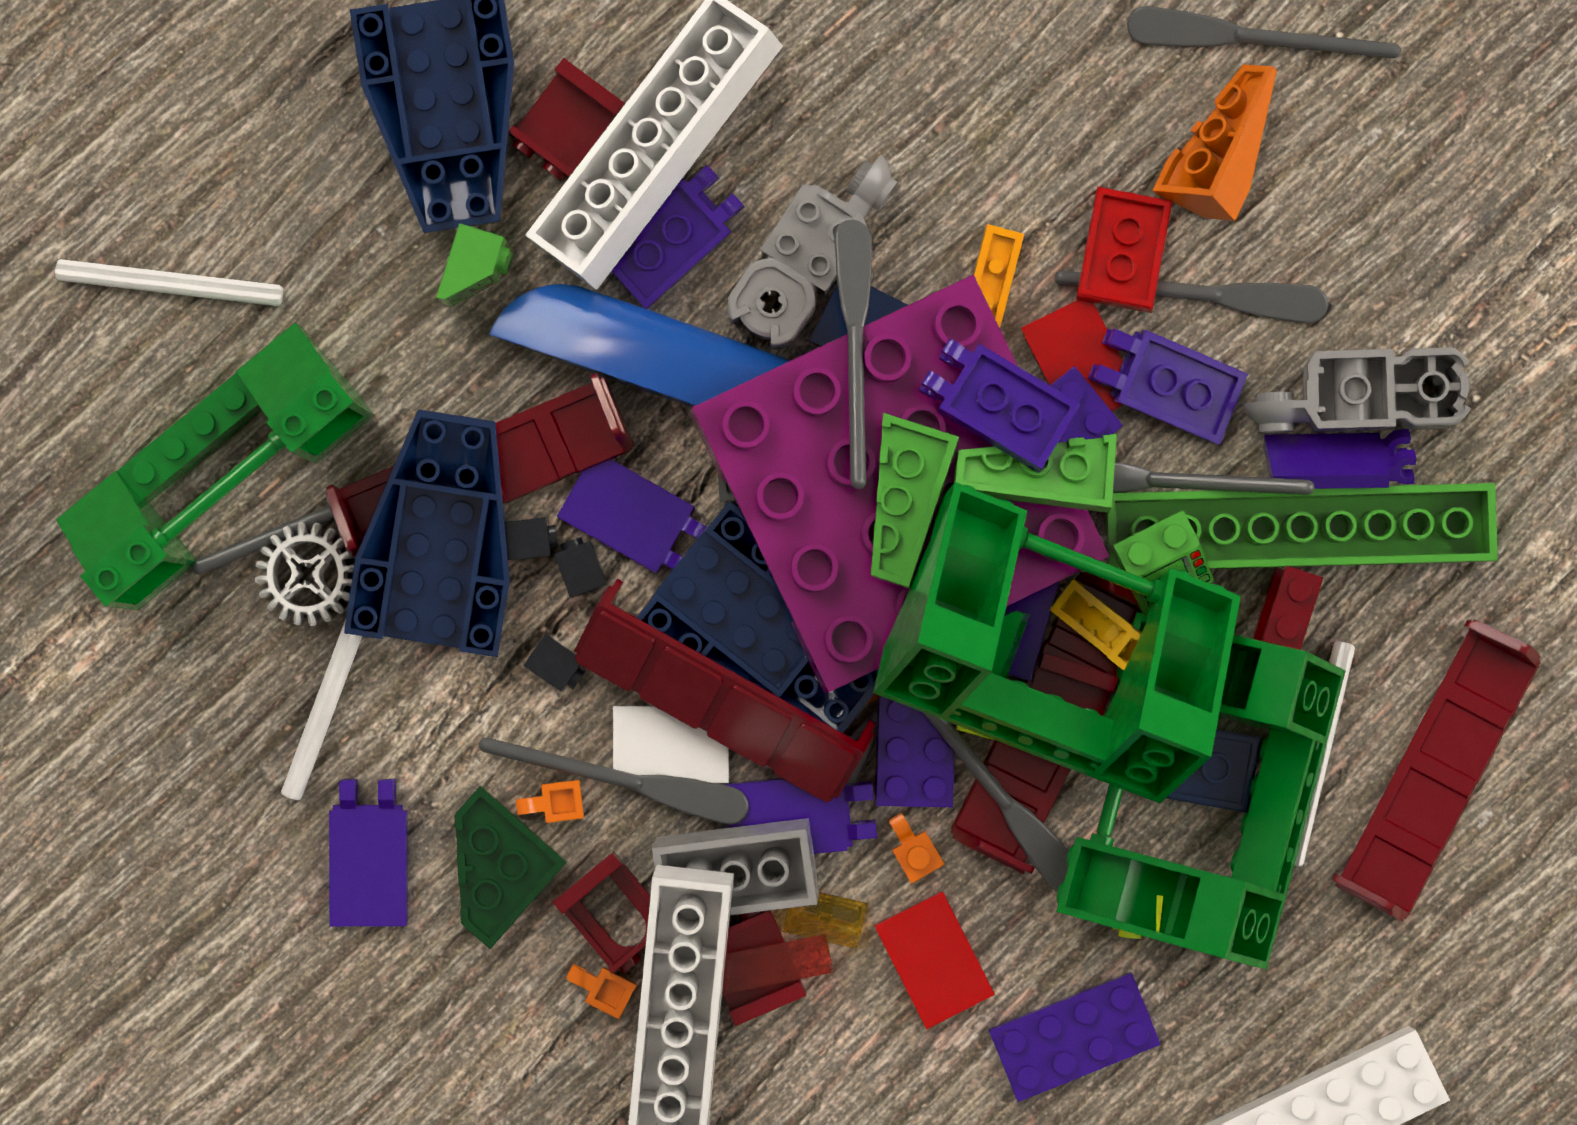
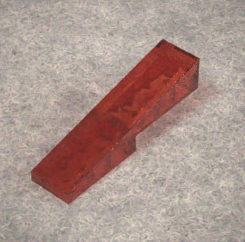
(776, 963)

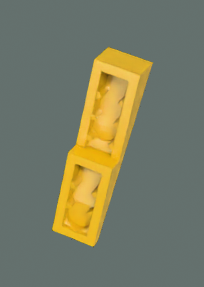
(1097, 623)

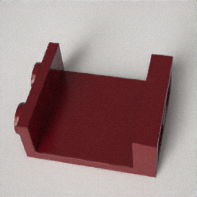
(566, 120)
(1287, 607)
(1073, 683)
(752, 931)

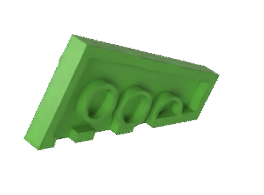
(1074, 476)
(908, 491)

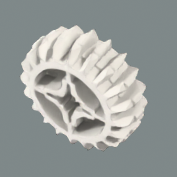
(322, 561)

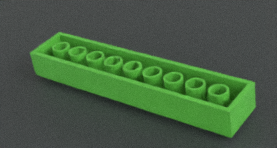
(1324, 527)

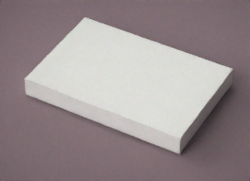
(659, 744)

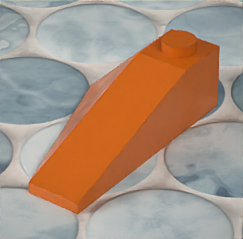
(1220, 159)

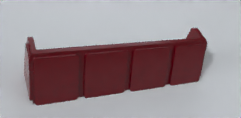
(533, 452)
(718, 701)
(1439, 770)
(1024, 776)

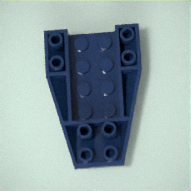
(442, 102)
(436, 542)
(734, 614)

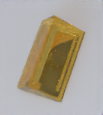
(833, 915)

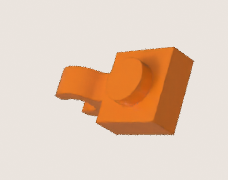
(558, 801)
(915, 852)
(606, 990)

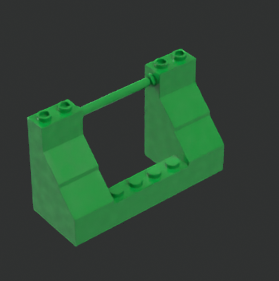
(120, 535)
(949, 634)
(1204, 911)

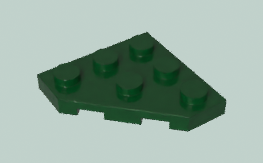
(498, 866)

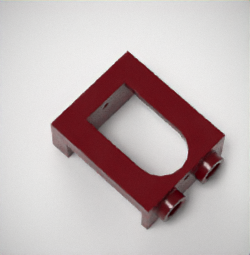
(569, 902)

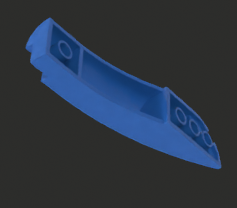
(630, 343)

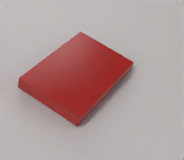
(1124, 249)
(1072, 339)
(934, 960)

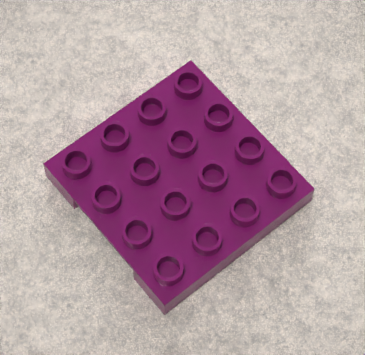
(788, 467)

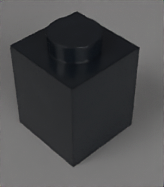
(530, 539)
(580, 567)
(555, 664)

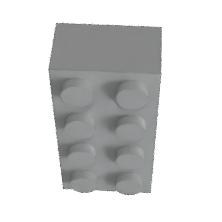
(769, 862)

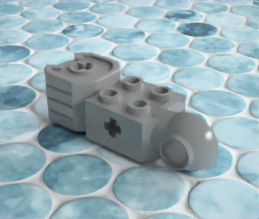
(802, 255)
(1370, 392)

